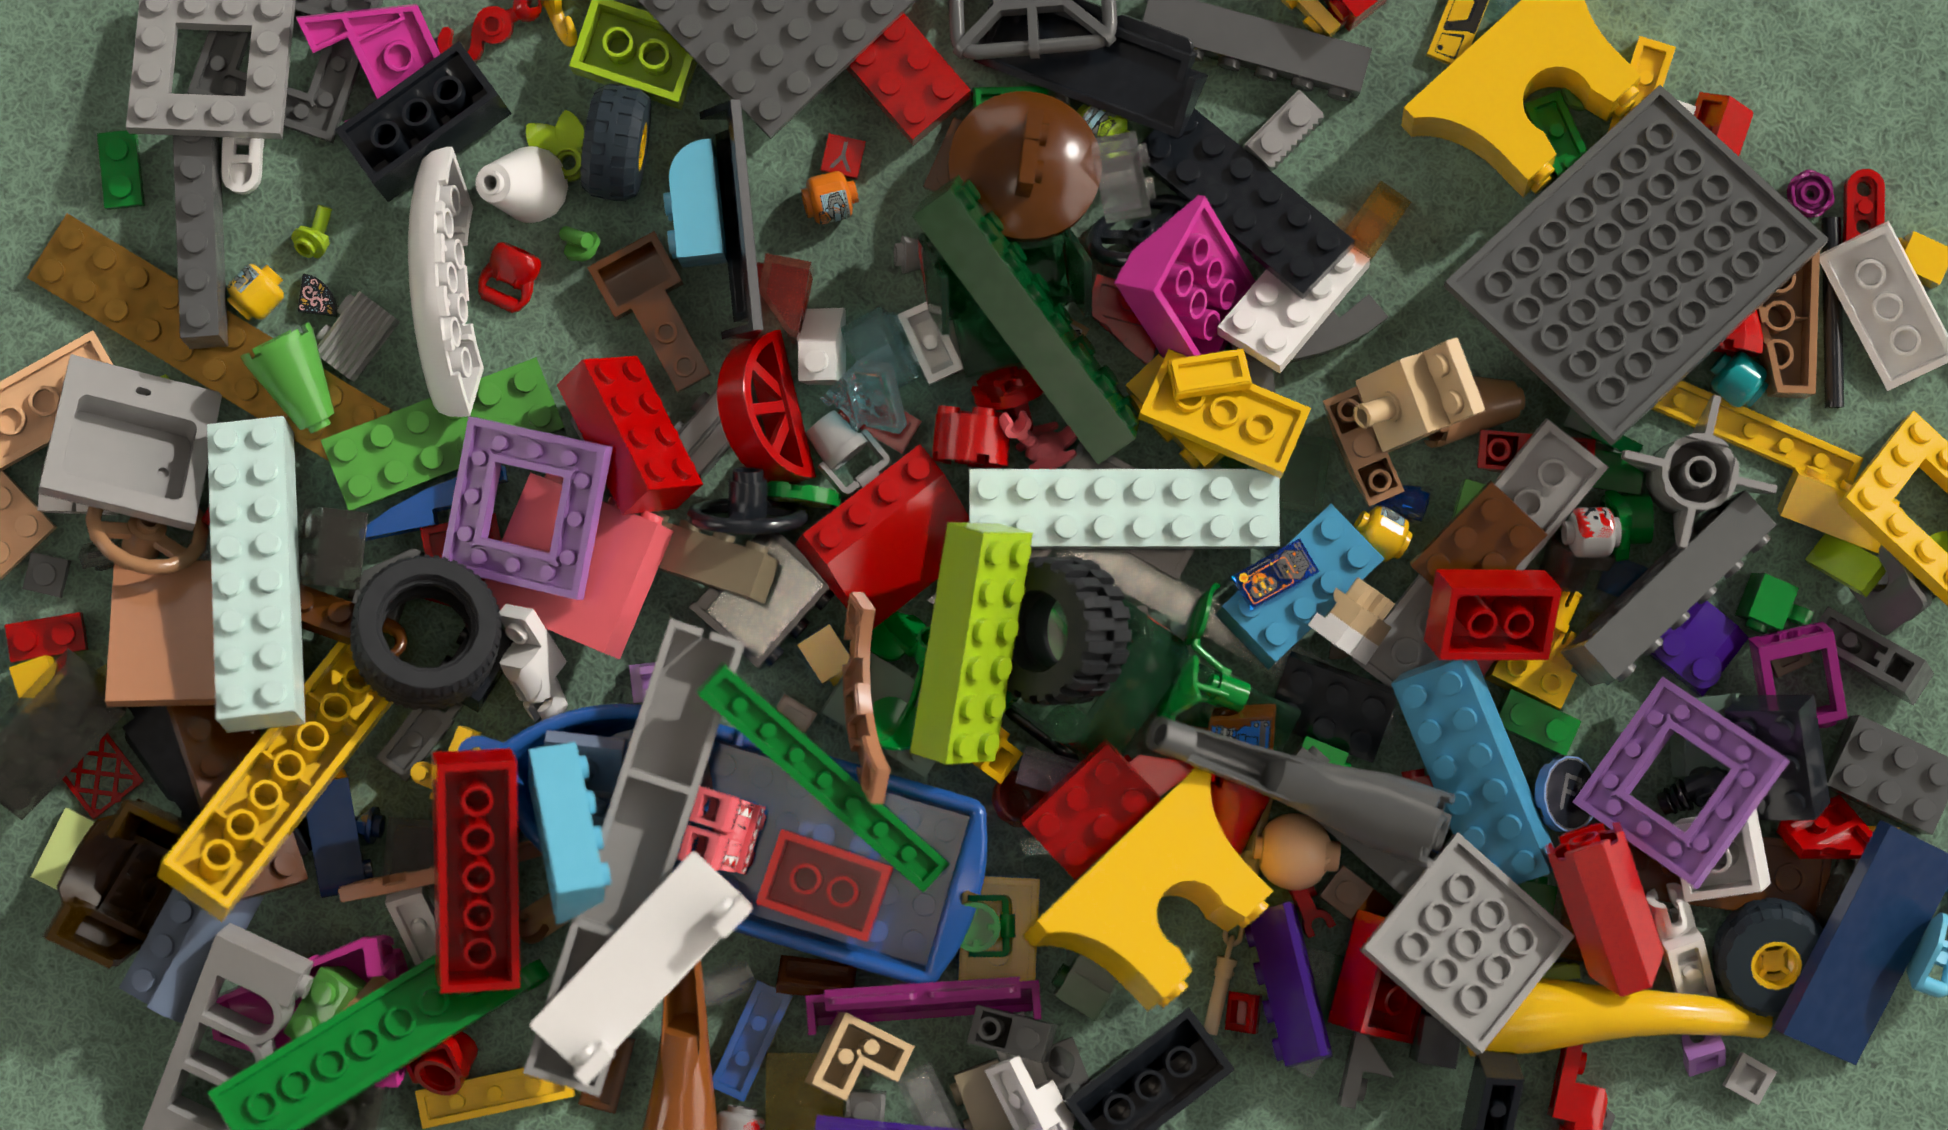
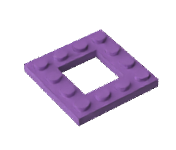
(585, 473)
(1751, 776)

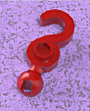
(492, 26)

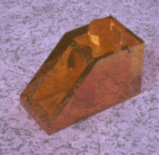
(1377, 219)

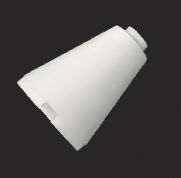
(524, 184)

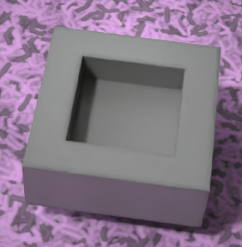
(1749, 1078)

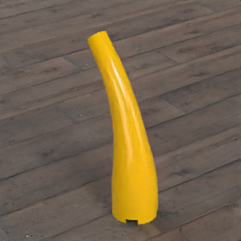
(1583, 1013)

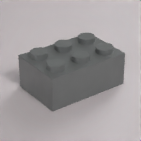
(1889, 774)

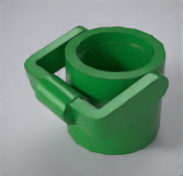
(1635, 517)
(987, 927)

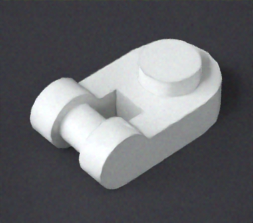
(242, 172)

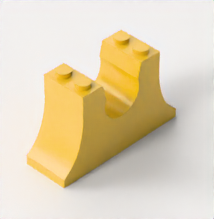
(1527, 50)
(1115, 904)

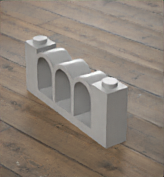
(255, 965)

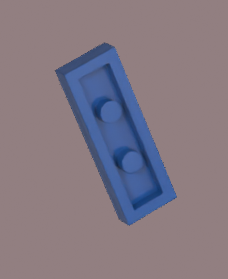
(750, 1040)

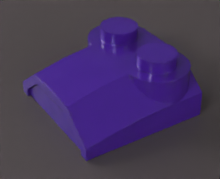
(1700, 647)

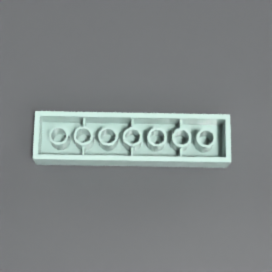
(1131, 507)
(255, 574)

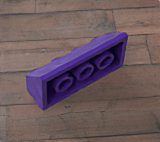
(1289, 986)

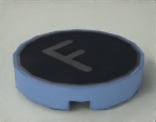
(1557, 788)

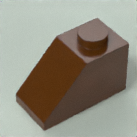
(1349, 893)

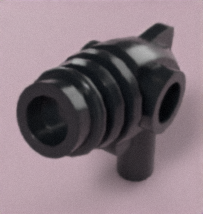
(1695, 789)

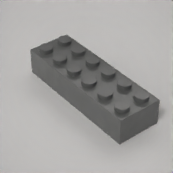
(1668, 590)

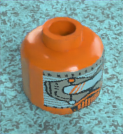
(829, 197)

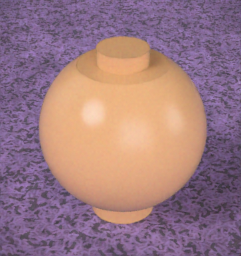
(1296, 851)

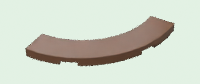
(857, 699)
(409, 880)

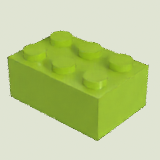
(632, 50)

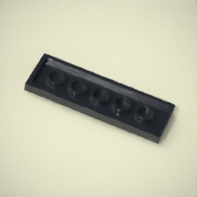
(1250, 202)

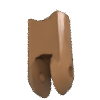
(540, 919)

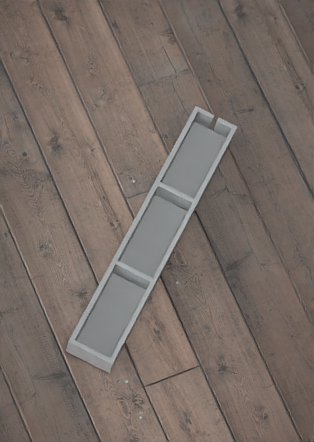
(645, 810)

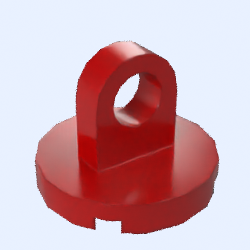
(1007, 391)

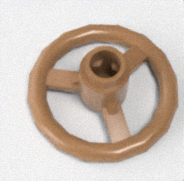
(144, 542)

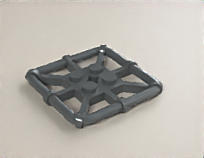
(966, 46)

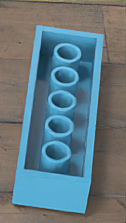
(1475, 761)

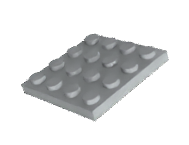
(1467, 943)

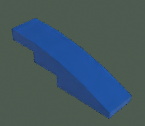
(417, 510)

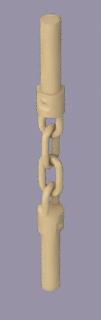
(1225, 964)

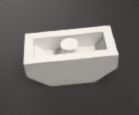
(936, 352)

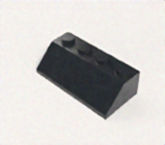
(430, 110)
(1153, 1079)

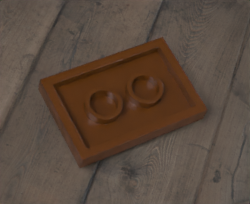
(1483, 535)

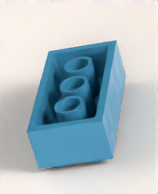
(1283, 621)

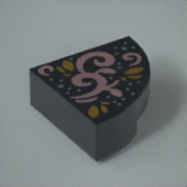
(316, 297)

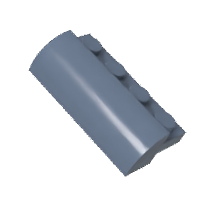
(176, 952)

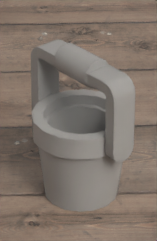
(837, 445)

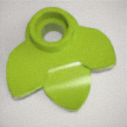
(562, 140)

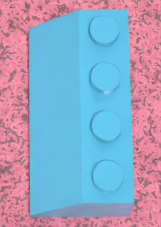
(567, 830)

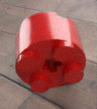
(970, 438)

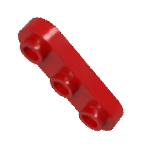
(1863, 208)

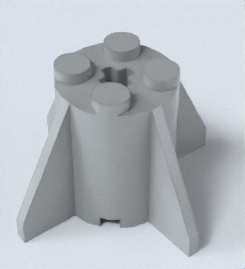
(1696, 456)

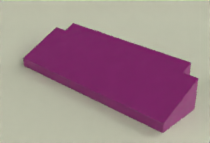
(923, 1000)

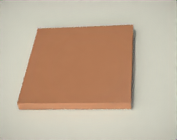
(161, 638)

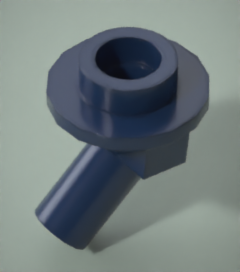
(371, 824)

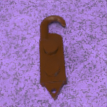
(333, 618)

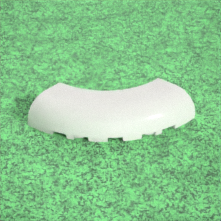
(440, 283)

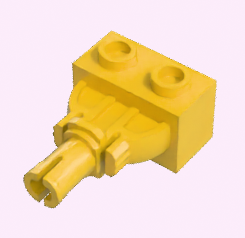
(1543, 679)

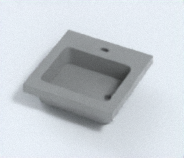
(130, 443)

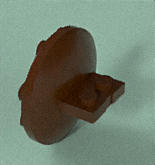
(1027, 162)

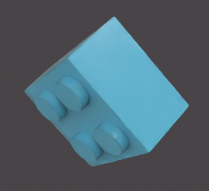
(695, 207)

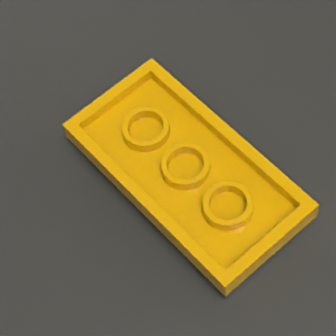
(1240, 424)

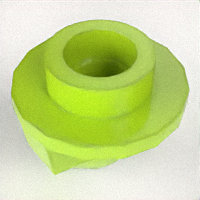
(314, 237)

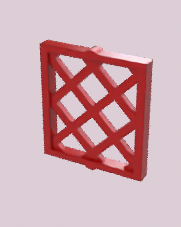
(116, 796)

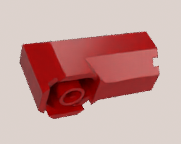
(1607, 907)

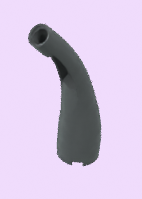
(1366, 805)

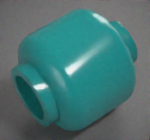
(1739, 379)

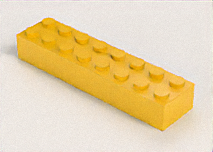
(274, 788)

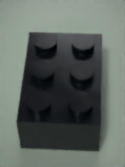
(1792, 730)

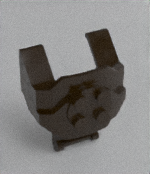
(113, 884)

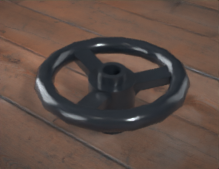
(1139, 232)
(745, 507)

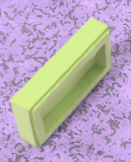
(61, 847)

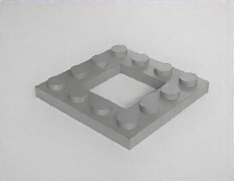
(255, 115)

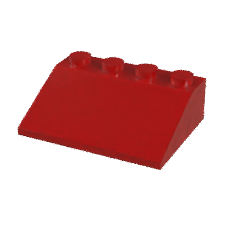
(887, 535)

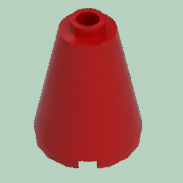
(1236, 810)

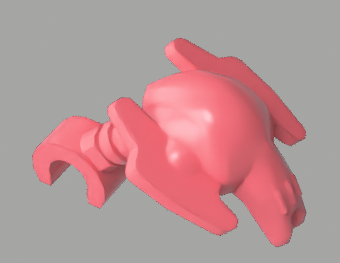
(1042, 444)

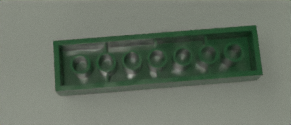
(1028, 318)

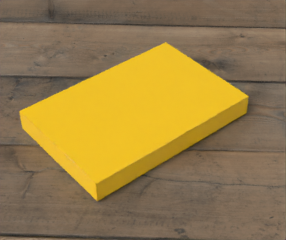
(1025, 906)

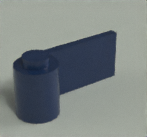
(336, 840)

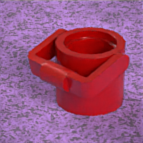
(445, 1066)

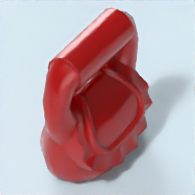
(513, 268)

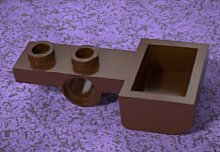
(638, 282)

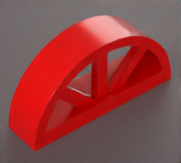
(785, 451)

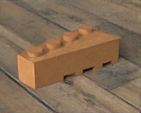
(1790, 334)

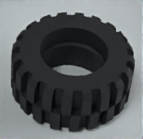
(1094, 633)

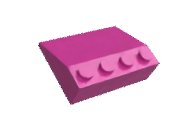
(1185, 281)

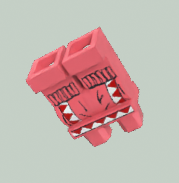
(733, 832)

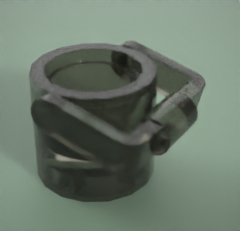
(1568, 570)

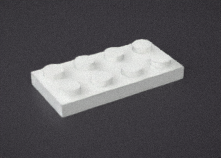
(1887, 305)
(1277, 323)

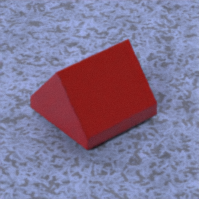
(1243, 1012)

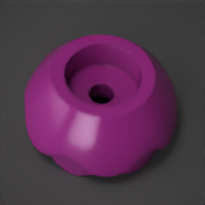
(1822, 191)

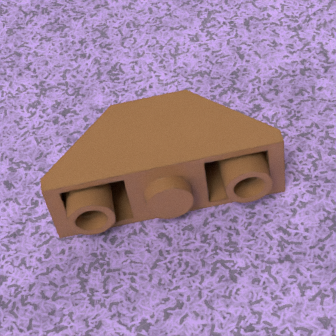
(1360, 450)

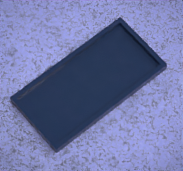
(1866, 944)

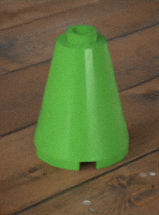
(294, 377)

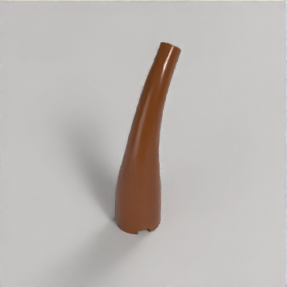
(683, 1079)

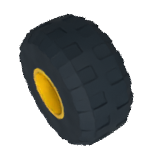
(616, 142)
(1752, 972)

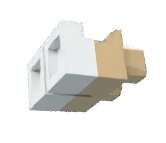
(1356, 620)

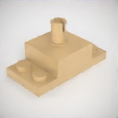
(1418, 396)

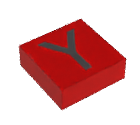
(843, 155)

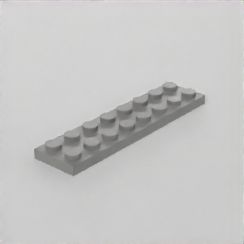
(1547, 484)

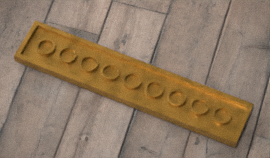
(144, 308)

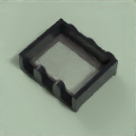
(766, 626)

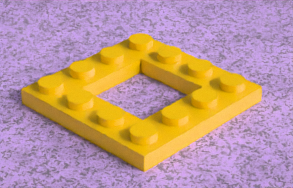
(1871, 498)

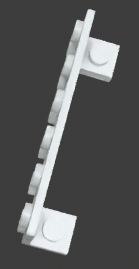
(640, 965)

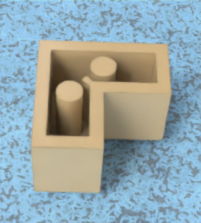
(853, 1046)

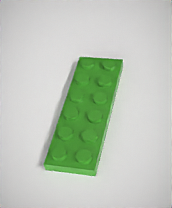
(424, 445)

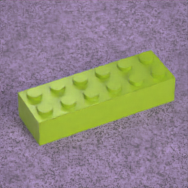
(971, 642)

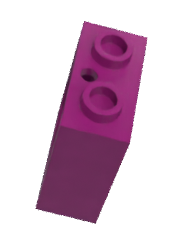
(1799, 641)

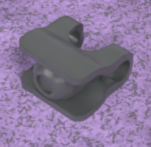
(1895, 597)

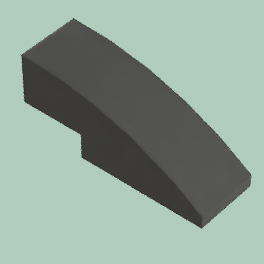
(1339, 332)

